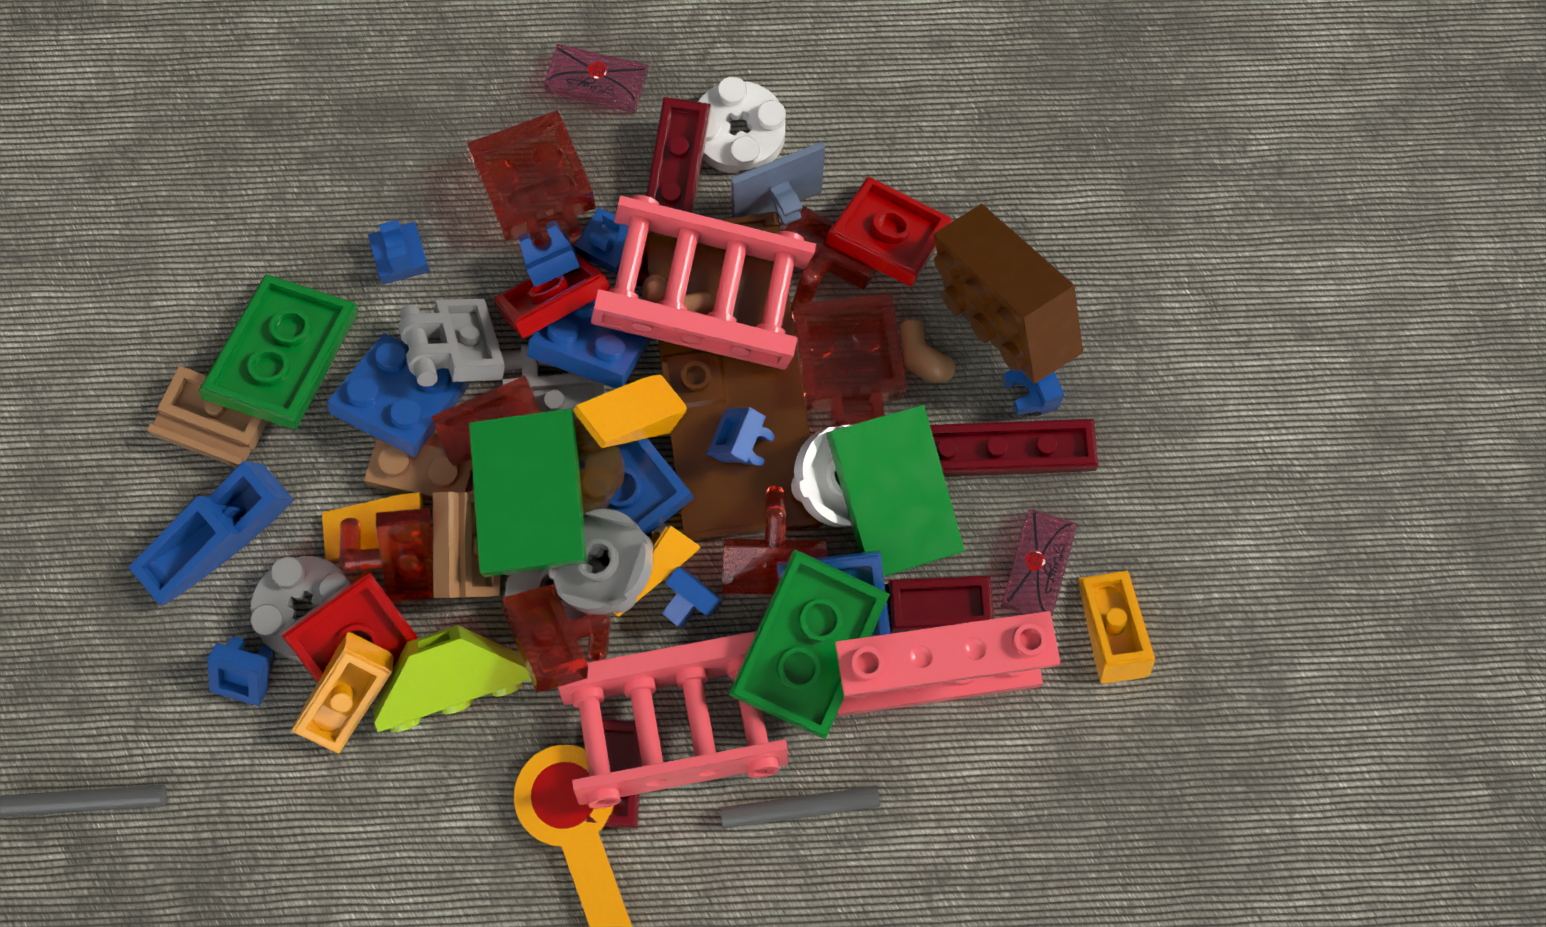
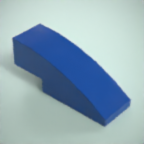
(210, 531)

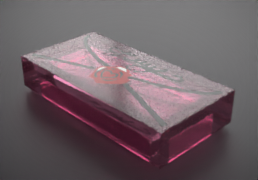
(596, 78)
(1039, 563)

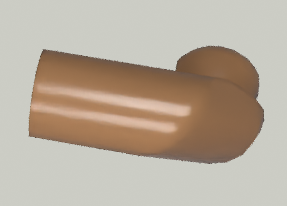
(655, 287)

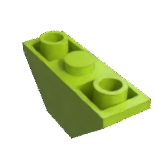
(444, 676)

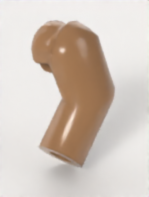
(921, 358)

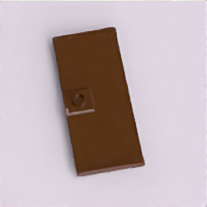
(732, 495)

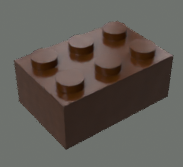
(1008, 293)

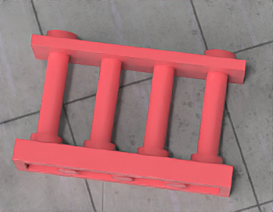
(669, 317)
(945, 663)
(638, 678)

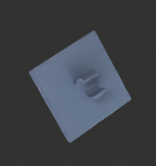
(779, 185)

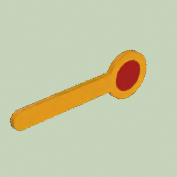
(552, 815)

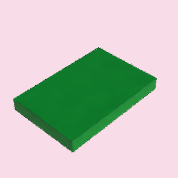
(279, 352)
(896, 489)
(527, 493)
(793, 654)

